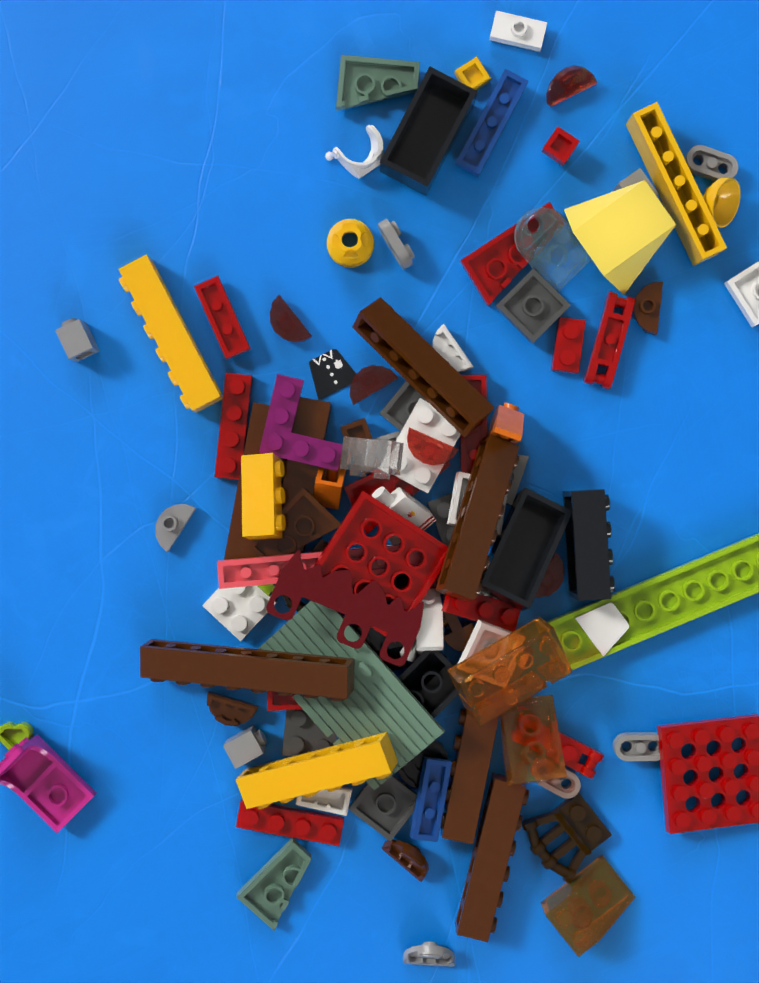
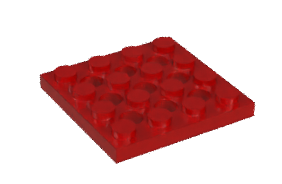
(397, 562)
(674, 766)

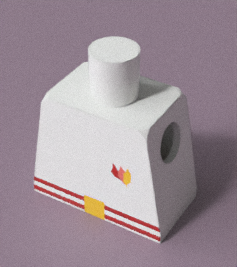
(406, 506)

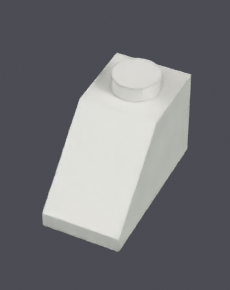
(431, 630)

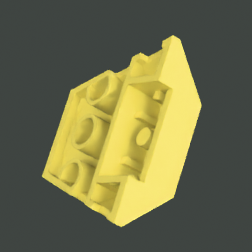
(621, 231)

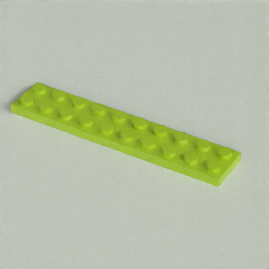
(668, 599)

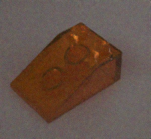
(532, 742)
(588, 905)

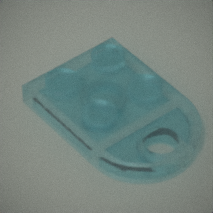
(552, 248)

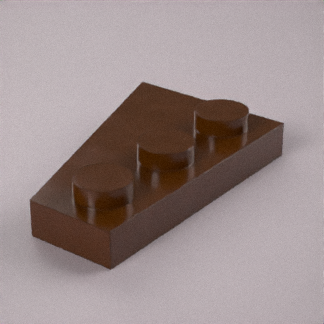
(305, 522)

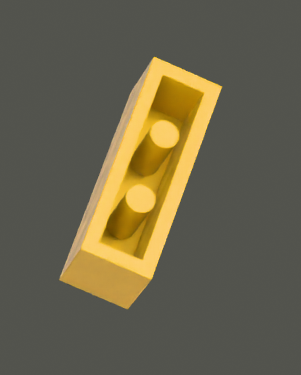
(262, 496)

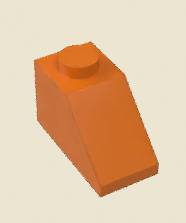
(329, 487)

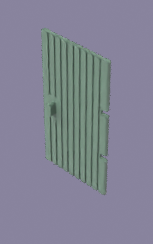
(378, 699)

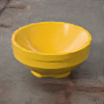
(723, 200)
(350, 256)

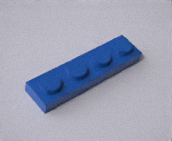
(491, 123)

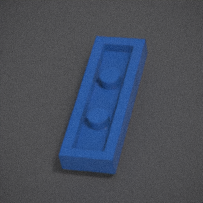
(430, 799)

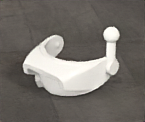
(361, 169)

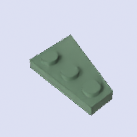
(374, 80)
(274, 883)

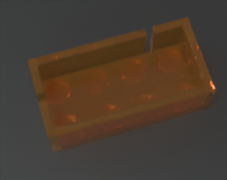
(510, 670)

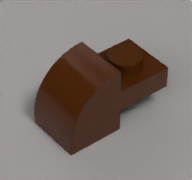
(458, 634)

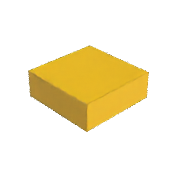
(473, 74)

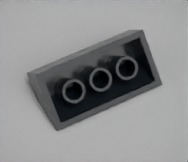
(430, 681)

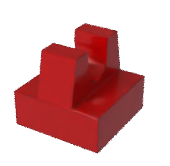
(560, 146)

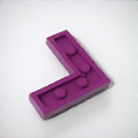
(280, 424)

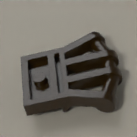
(579, 823)

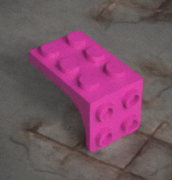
(44, 781)

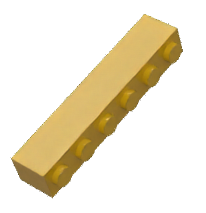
(675, 184)
(170, 333)
(317, 771)

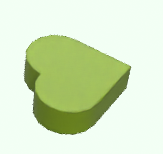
(14, 733)

